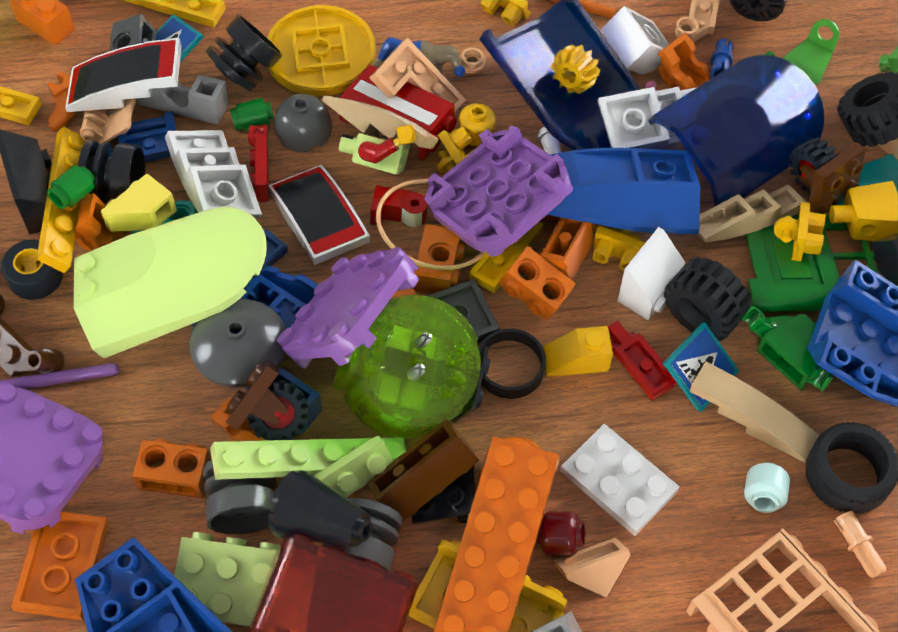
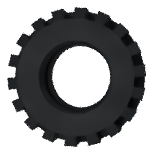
(871, 110)
(709, 295)

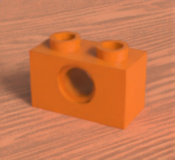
(438, 244)

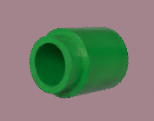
(251, 113)
(71, 187)

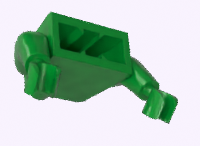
(785, 347)

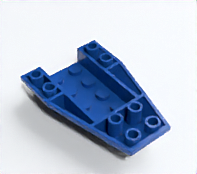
(632, 189)
(859, 333)
(139, 594)

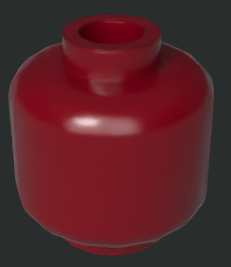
(561, 533)

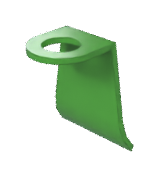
(815, 52)

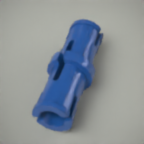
(722, 57)

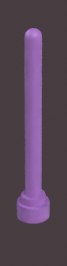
(64, 376)

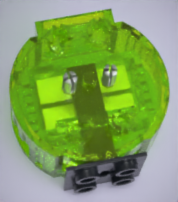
(416, 370)

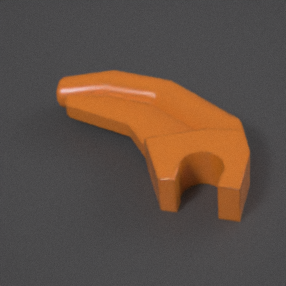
(60, 116)

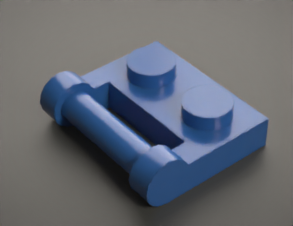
(151, 136)

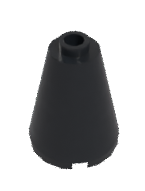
(318, 512)

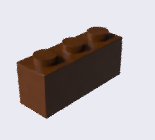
(423, 470)

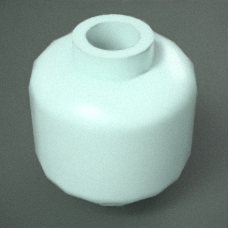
(767, 487)

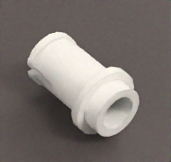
(549, 143)

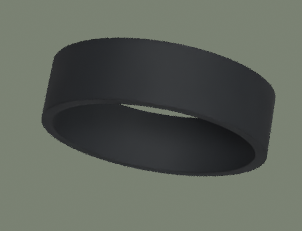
(522, 337)

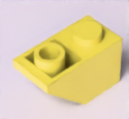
(139, 207)

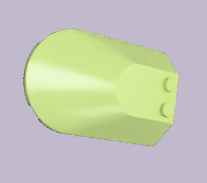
(166, 277)

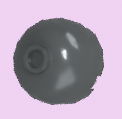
(302, 123)

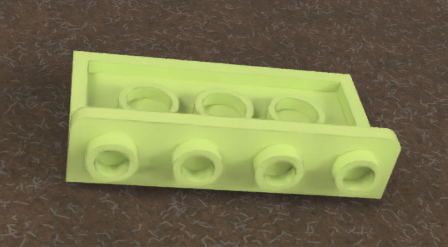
(225, 575)

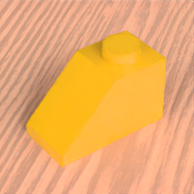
(579, 352)

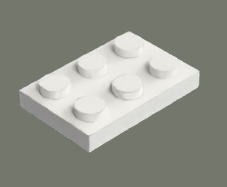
(619, 479)

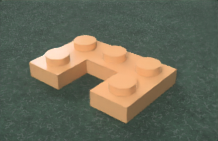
(411, 66)

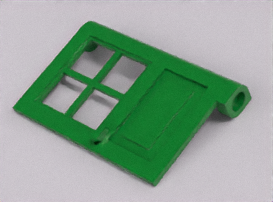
(792, 284)

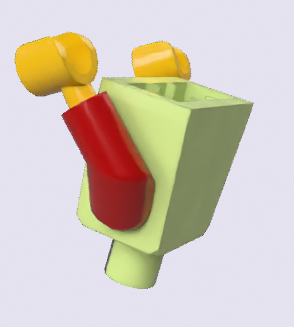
(379, 151)

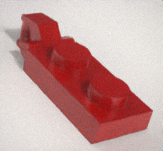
(259, 159)
(640, 361)

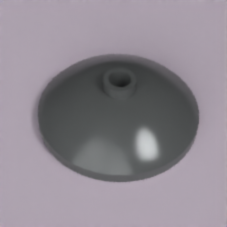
(232, 357)

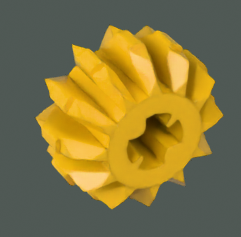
(575, 69)

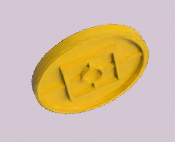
(321, 49)

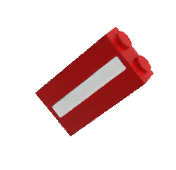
(409, 102)

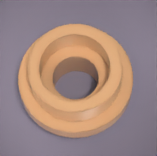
(473, 60)

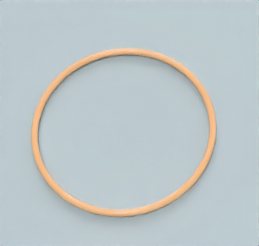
(391, 245)

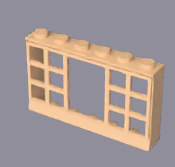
(724, 621)

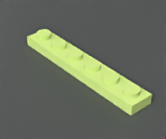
(281, 457)

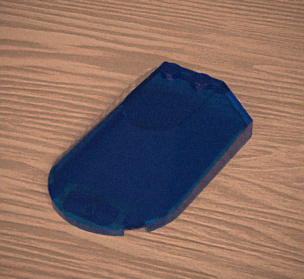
(526, 60)
(746, 123)

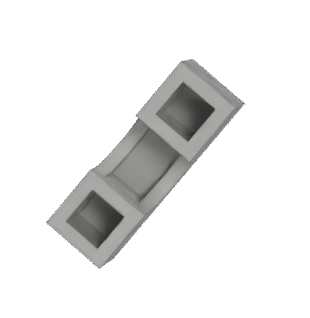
(203, 101)

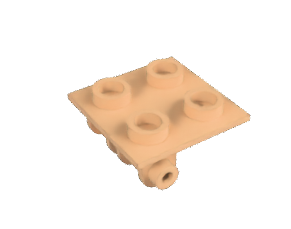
(107, 123)

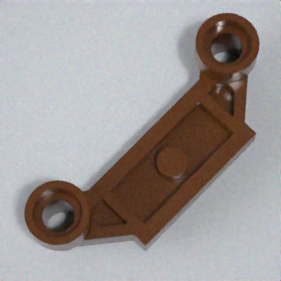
(20, 357)

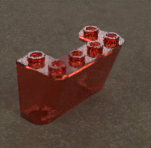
(330, 592)

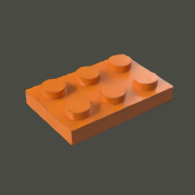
(55, 561)

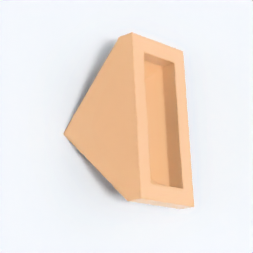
(595, 566)

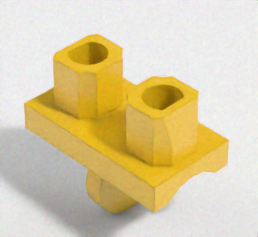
(513, 10)
(454, 144)
(804, 231)
(617, 244)

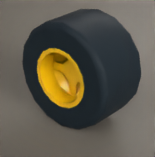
(26, 274)

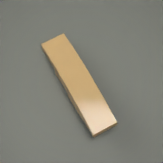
(373, 119)
(744, 216)
(756, 411)

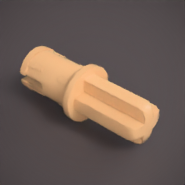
(860, 544)

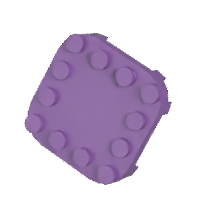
(498, 191)
(347, 306)
(42, 457)

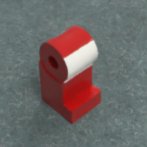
(399, 206)

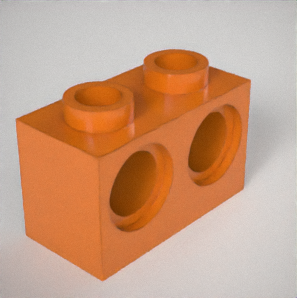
(541, 277)
(170, 476)

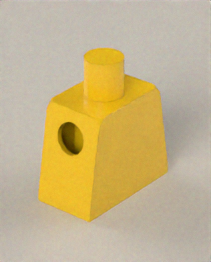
(869, 211)

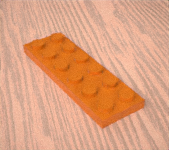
(498, 539)

